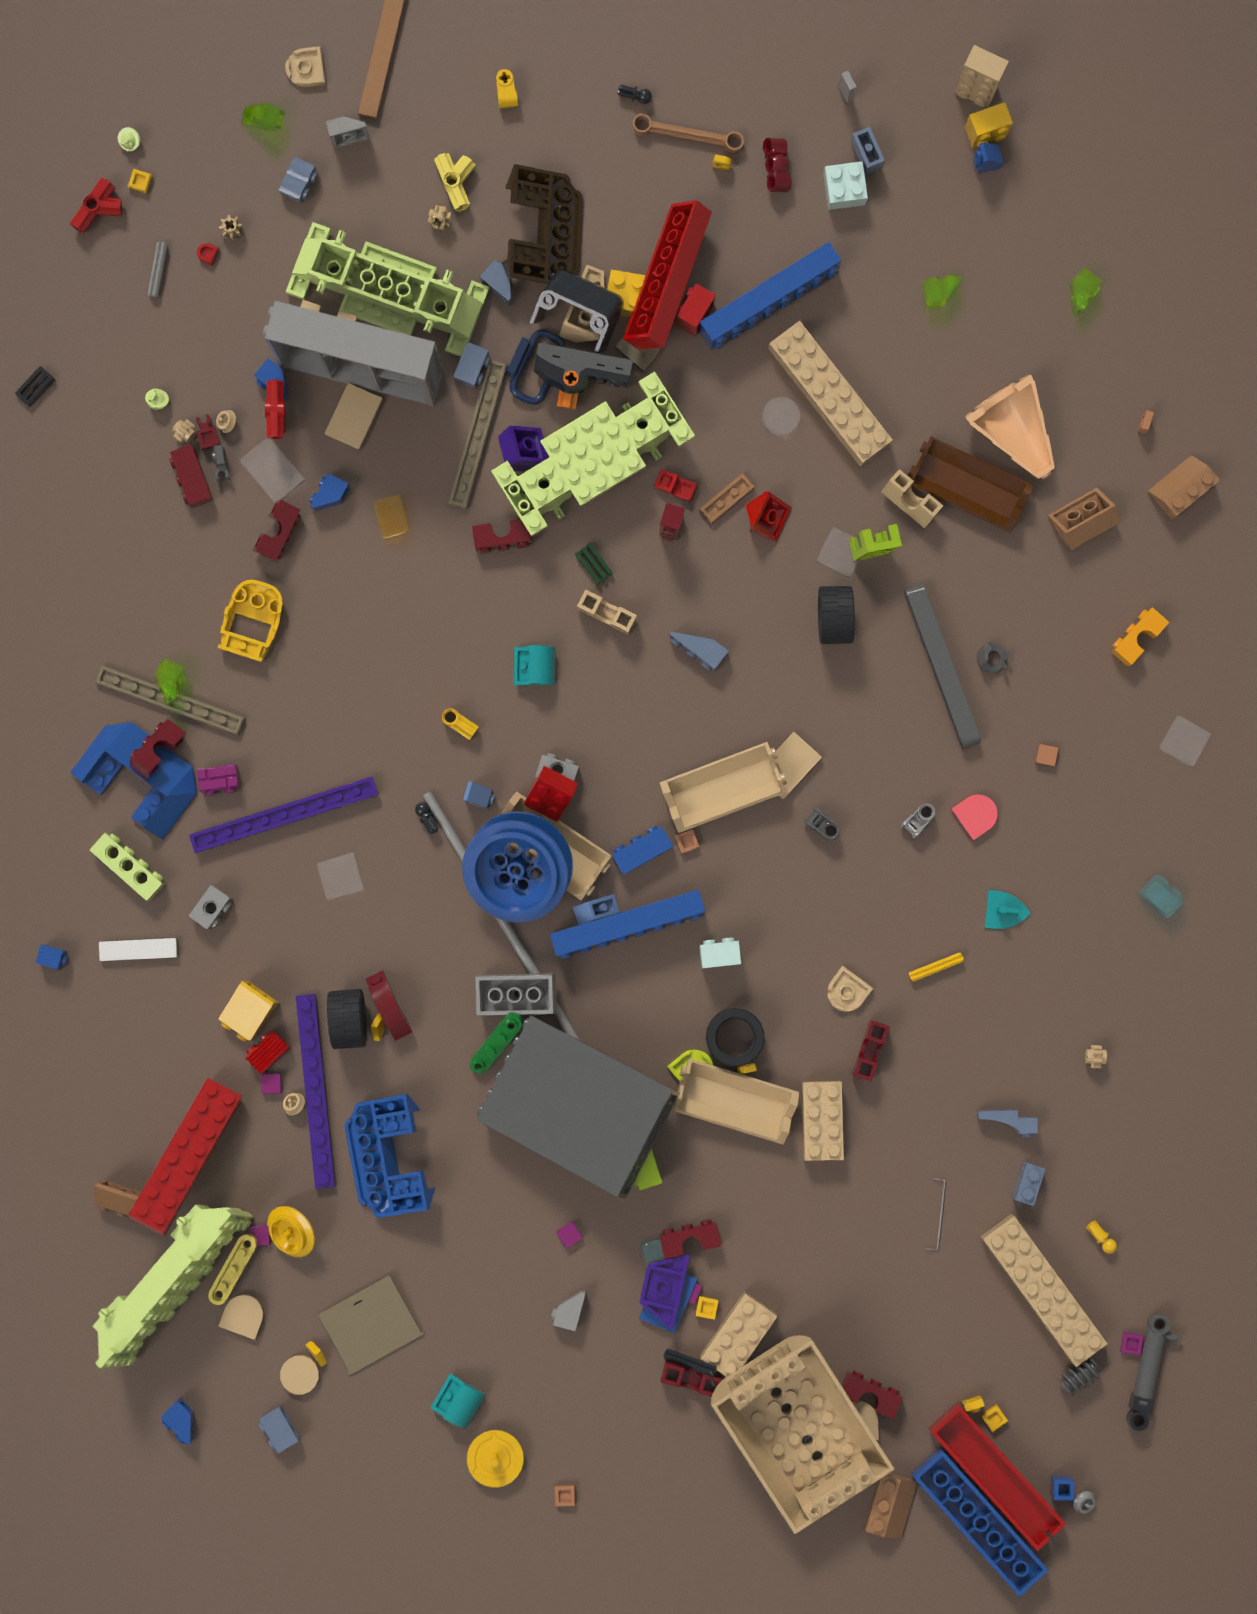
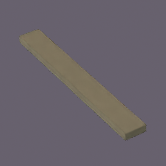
(477, 434)
(182, 705)

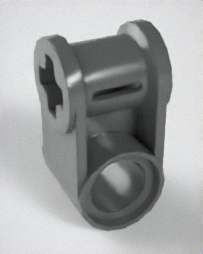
(821, 824)

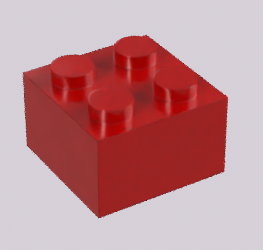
(695, 309)
(550, 793)

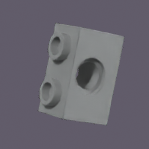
(569, 767)
(200, 912)

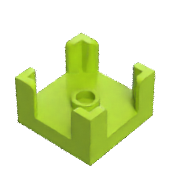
(874, 549)

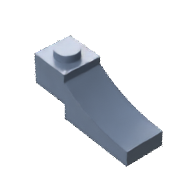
(1024, 1125)

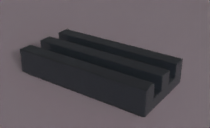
(40, 391)

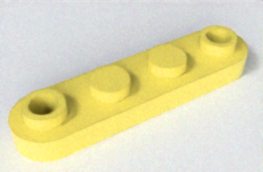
(232, 1269)

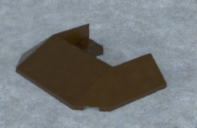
(558, 225)

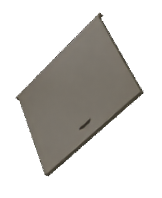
(370, 1325)

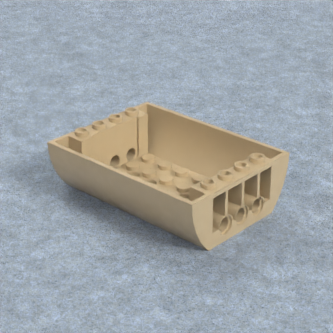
(773, 1438)

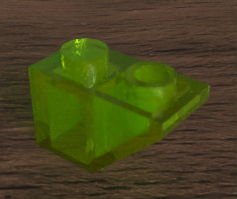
(263, 117)
(1083, 287)
(938, 291)
(168, 678)

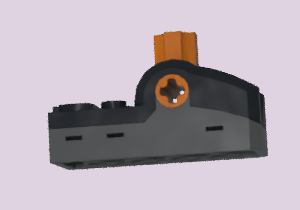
(557, 363)

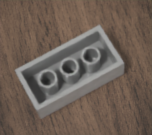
(497, 996)

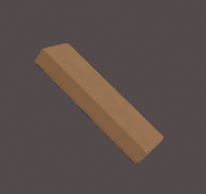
(727, 498)

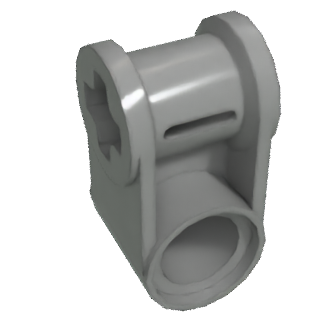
(918, 820)

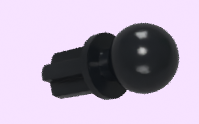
(644, 96)
(423, 811)

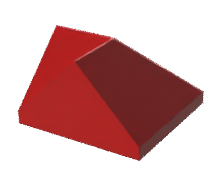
(767, 515)

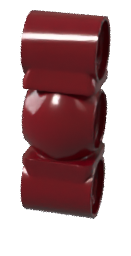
(777, 165)

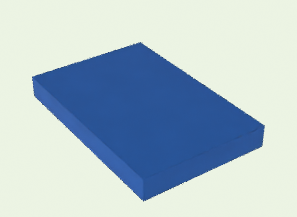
(688, 1286)

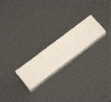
(138, 949)

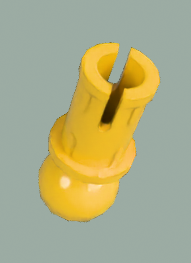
(1108, 1245)

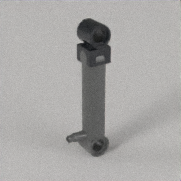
(1141, 1399)

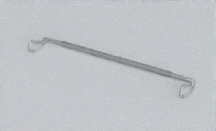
(940, 1214)

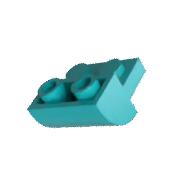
(534, 666)
(458, 1401)

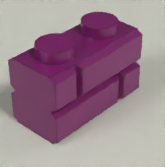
(218, 779)

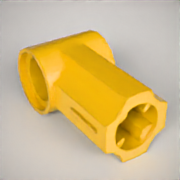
(461, 724)

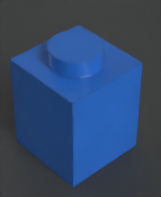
(51, 957)
(1062, 1487)

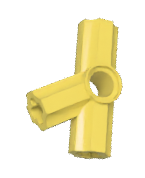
(458, 173)

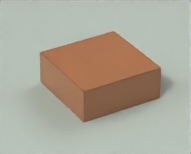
(1145, 422)
(1046, 755)
(686, 841)
(564, 1495)

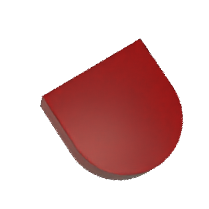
(207, 253)

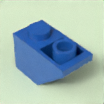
(988, 157)
(268, 372)
(330, 494)
(181, 1420)

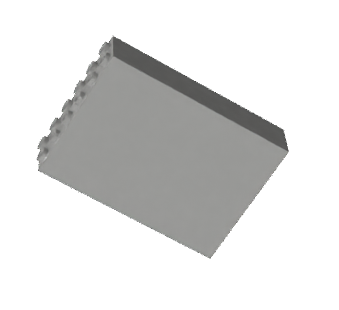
(354, 353)

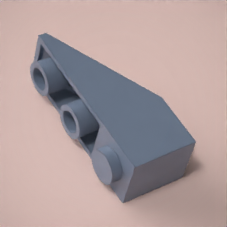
(704, 649)

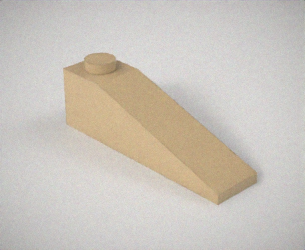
(577, 321)

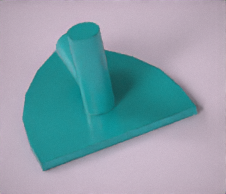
(1004, 910)

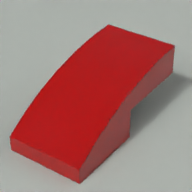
(675, 485)

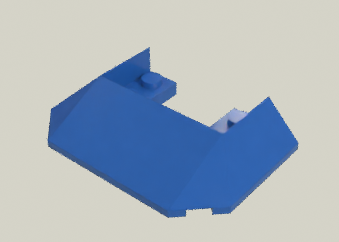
(171, 783)
(375, 1161)

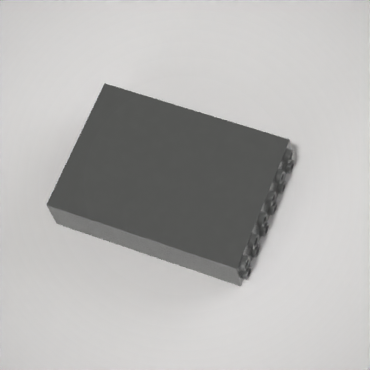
(577, 1106)

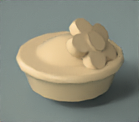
(226, 421)
(293, 1103)

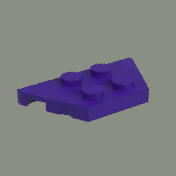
(664, 1287)

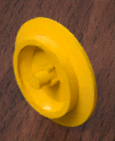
(291, 1231)
(495, 1458)

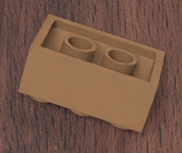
(1183, 486)
(1084, 518)
(115, 1197)
(890, 1506)

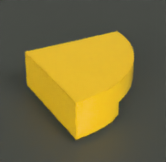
(377, 1028)
(316, 1353)

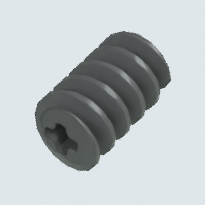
(1080, 1377)

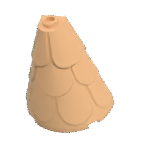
(1016, 426)

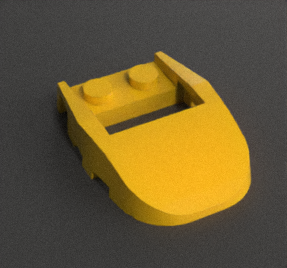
(258, 602)

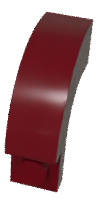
(388, 1005)

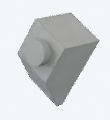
(568, 1311)

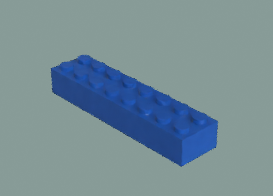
(770, 296)
(630, 922)
(979, 1521)

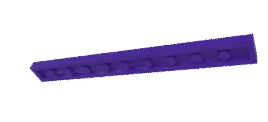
(283, 814)
(315, 1091)

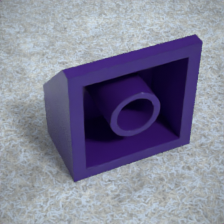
(522, 447)

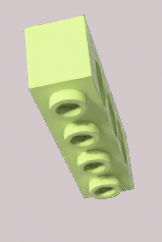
(154, 880)

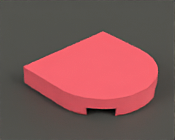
(976, 814)

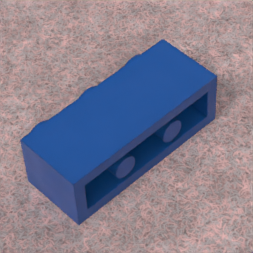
(642, 850)

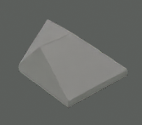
(346, 131)

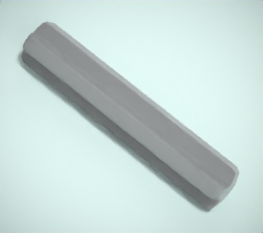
(157, 269)

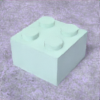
(845, 185)
(719, 954)

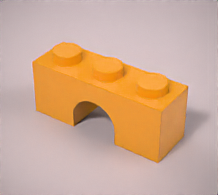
(1127, 648)

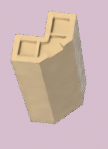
(723, 787)
(587, 857)
(735, 1101)

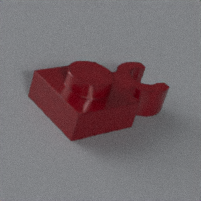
(207, 435)

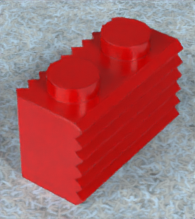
(267, 1052)

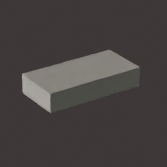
(847, 86)

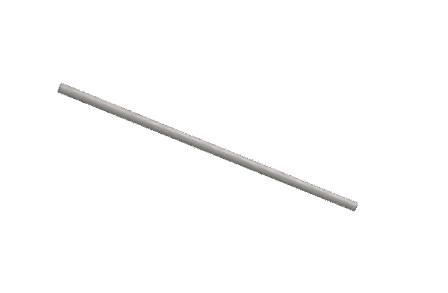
(505, 925)

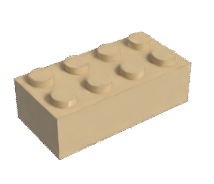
(981, 76)
(822, 1120)
(738, 1335)

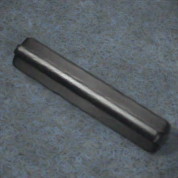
(690, 1362)

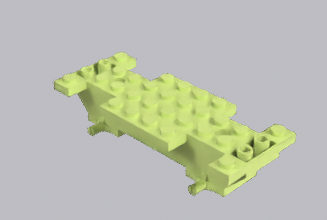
(387, 288)
(593, 455)
(167, 1283)

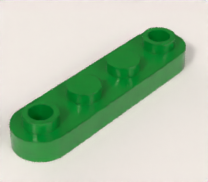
(496, 1043)

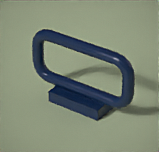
(519, 363)

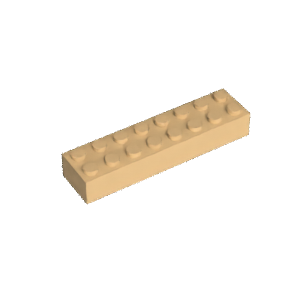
(830, 393)
(1043, 1290)

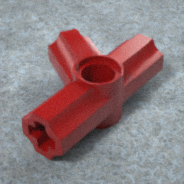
(105, 206)
(275, 410)

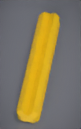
(936, 967)

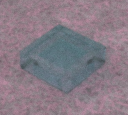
(652, 1250)

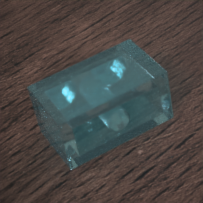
(1161, 896)

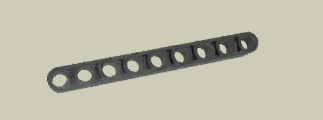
(942, 666)

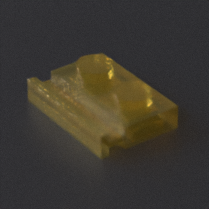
(391, 516)

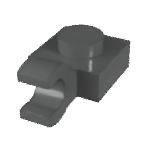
(220, 458)

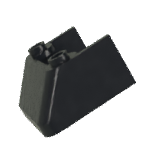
(585, 295)

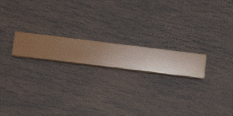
(381, 58)

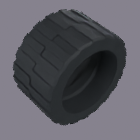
(836, 614)
(347, 1019)
(758, 1037)

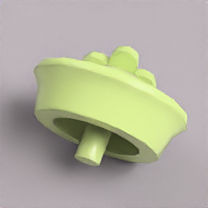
(128, 139)
(157, 399)

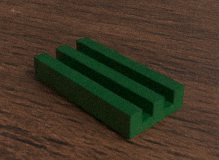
(599, 558)

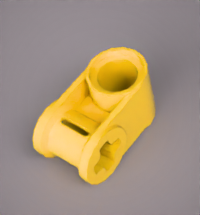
(506, 91)

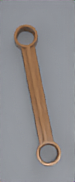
(688, 133)

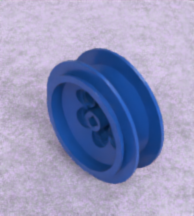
(509, 897)

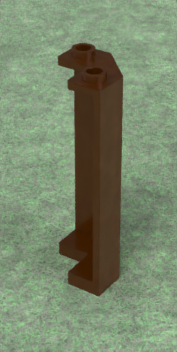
(970, 484)

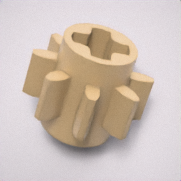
(439, 217)
(230, 222)
(184, 431)
(1095, 1056)

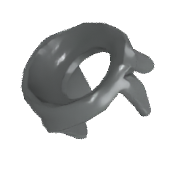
(982, 658)

